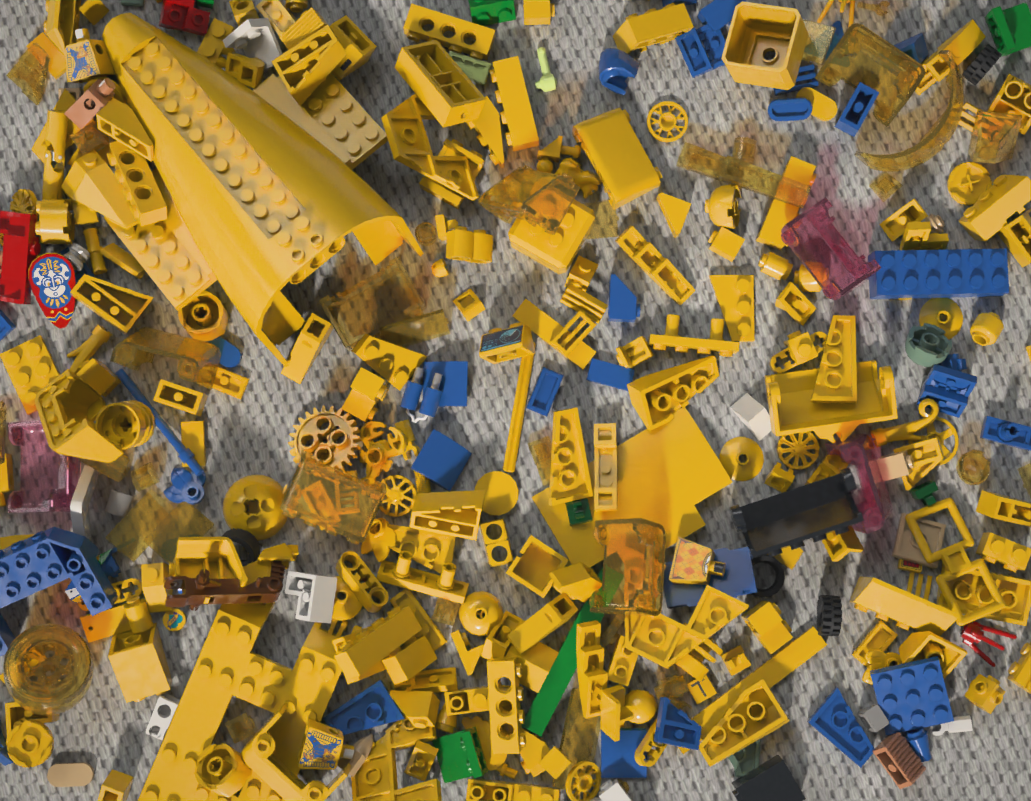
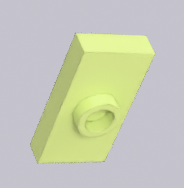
(474, 68)

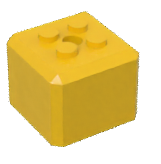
(763, 29)
(554, 250)

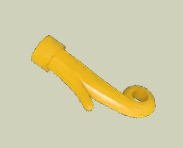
(89, 348)
(906, 430)

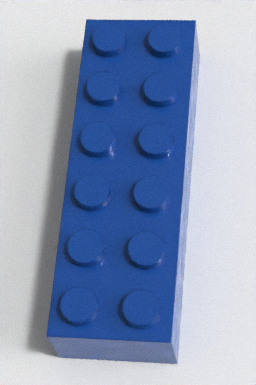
(939, 273)

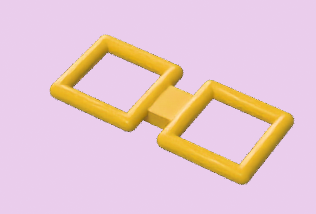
(955, 561)

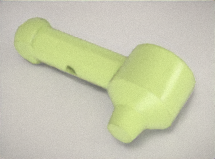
(547, 81)

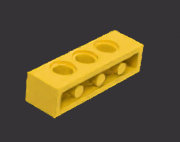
(420, 16)
(132, 168)
(500, 740)

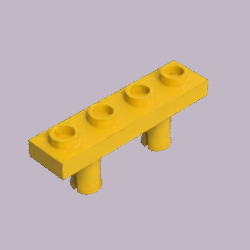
(703, 346)
(422, 581)

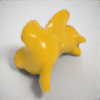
(585, 180)

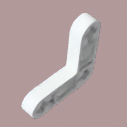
(81, 500)

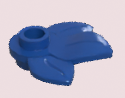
(183, 484)

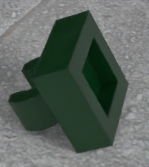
(924, 492)
(578, 511)

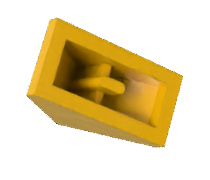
(674, 211)

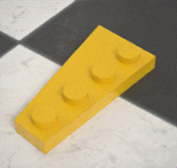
(838, 368)
(569, 463)

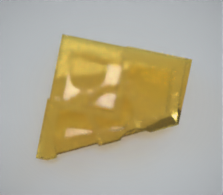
(31, 72)

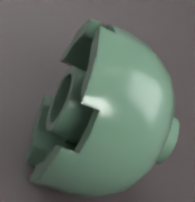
(927, 345)

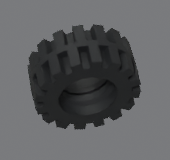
(981, 64)
(829, 615)

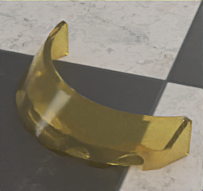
(936, 136)

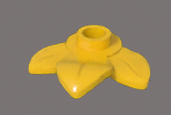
(379, 539)
(877, 660)

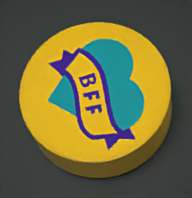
(174, 620)

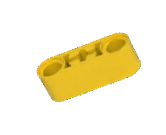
(367, 576)

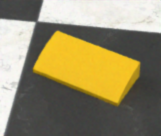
(973, 594)

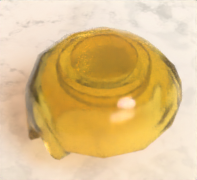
(976, 459)

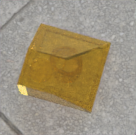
(994, 136)

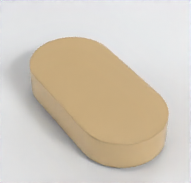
(70, 774)

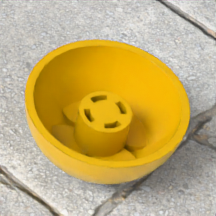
(264, 515)

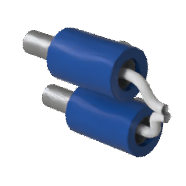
(430, 399)

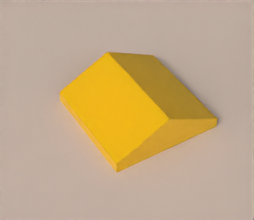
(535, 664)

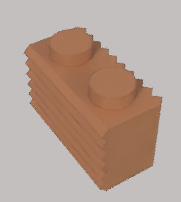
(899, 760)

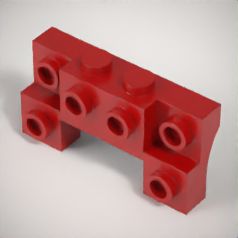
(183, 17)
(19, 251)

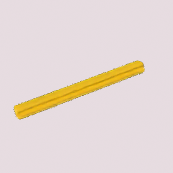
(518, 413)

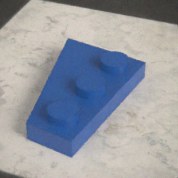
(365, 711)
(840, 727)

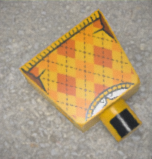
(694, 564)

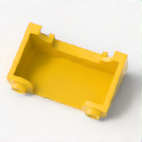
(617, 156)
(68, 417)

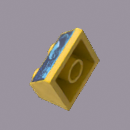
(507, 344)

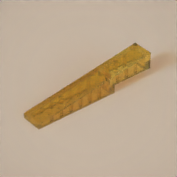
(743, 174)

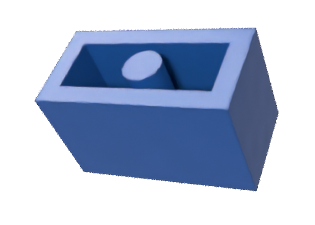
(856, 109)

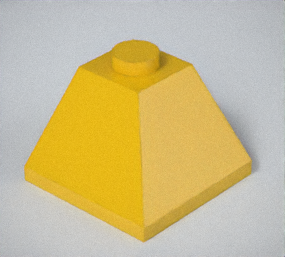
(927, 645)

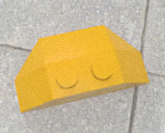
(62, 22)

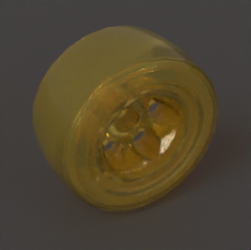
(48, 693)

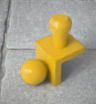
(552, 153)

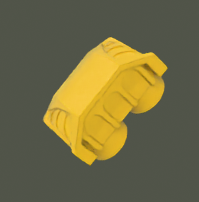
(1014, 98)

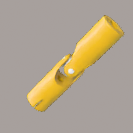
(55, 151)

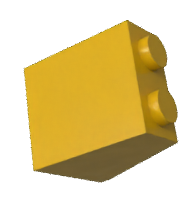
(140, 664)

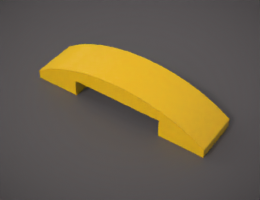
(605, 467)

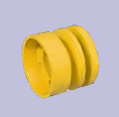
(114, 420)
(693, 660)

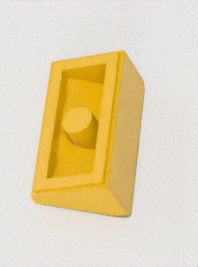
(123, 259)

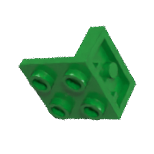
(1010, 28)
(460, 755)

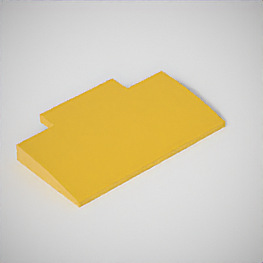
(658, 480)

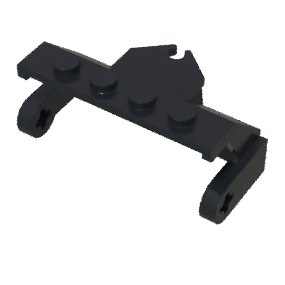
(798, 515)

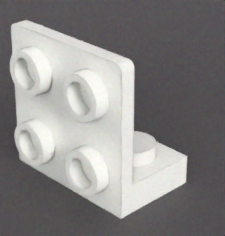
(257, 41)

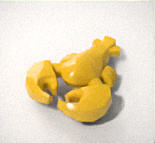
(379, 452)

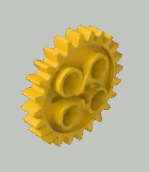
(311, 429)

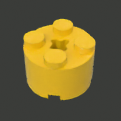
(55, 221)
(212, 324)
(222, 770)

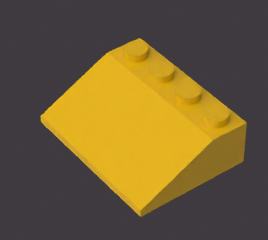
(901, 606)

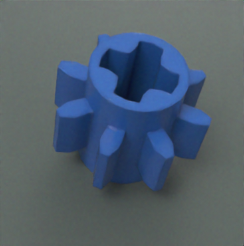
(954, 362)

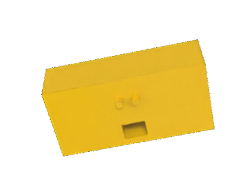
(440, 83)

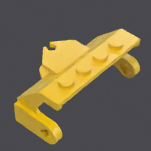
(793, 412)

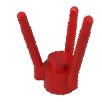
(973, 633)

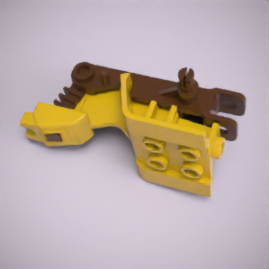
(213, 574)

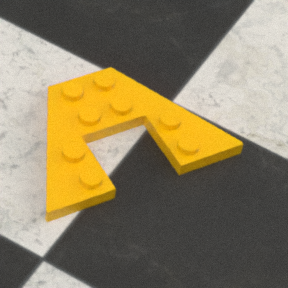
(412, 148)
(668, 641)
(378, 774)

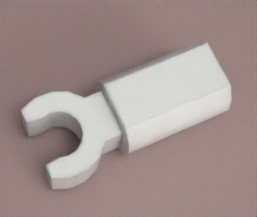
(960, 724)

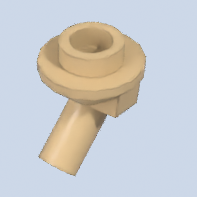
(936, 223)

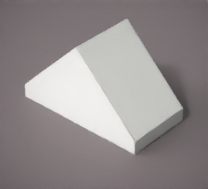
(753, 415)

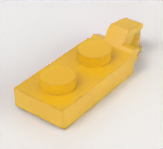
(431, 680)

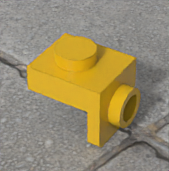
(581, 273)
(801, 347)
(634, 353)

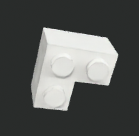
(315, 595)

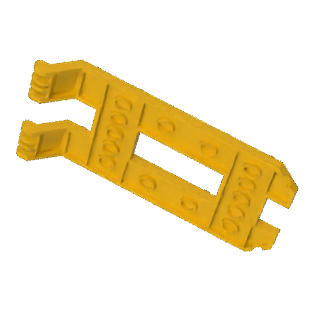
(232, 669)

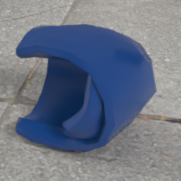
(615, 68)

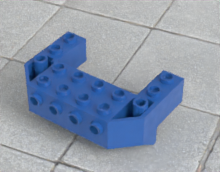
(45, 561)

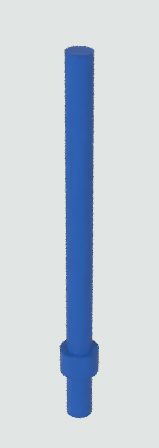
(184, 454)

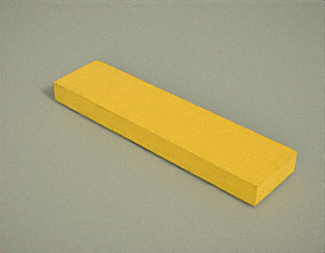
(548, 328)

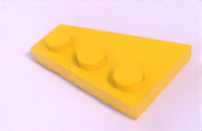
(64, 103)
(736, 303)
(389, 360)
(426, 547)

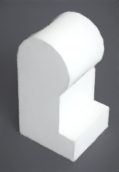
(162, 716)

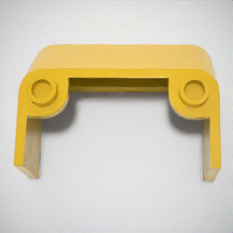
(259, 757)

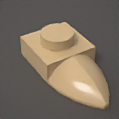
(361, 751)

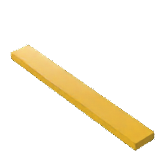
(771, 671)

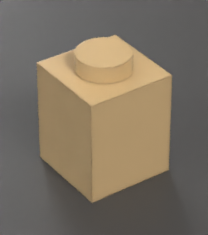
(895, 465)

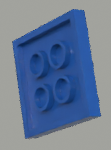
(912, 695)

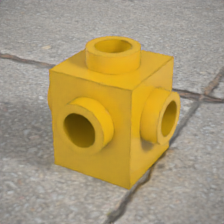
(985, 693)

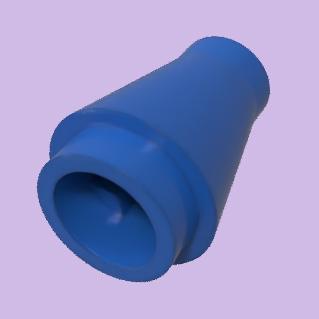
(919, 742)

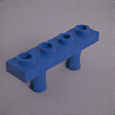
(1006, 433)

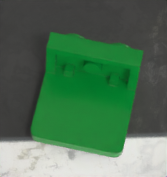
(491, 11)

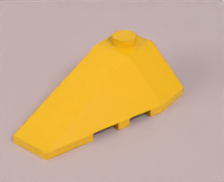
(666, 391)
(748, 720)

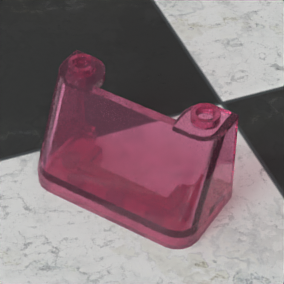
(826, 252)
(860, 451)
(46, 476)

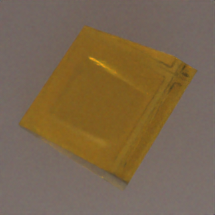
(885, 186)

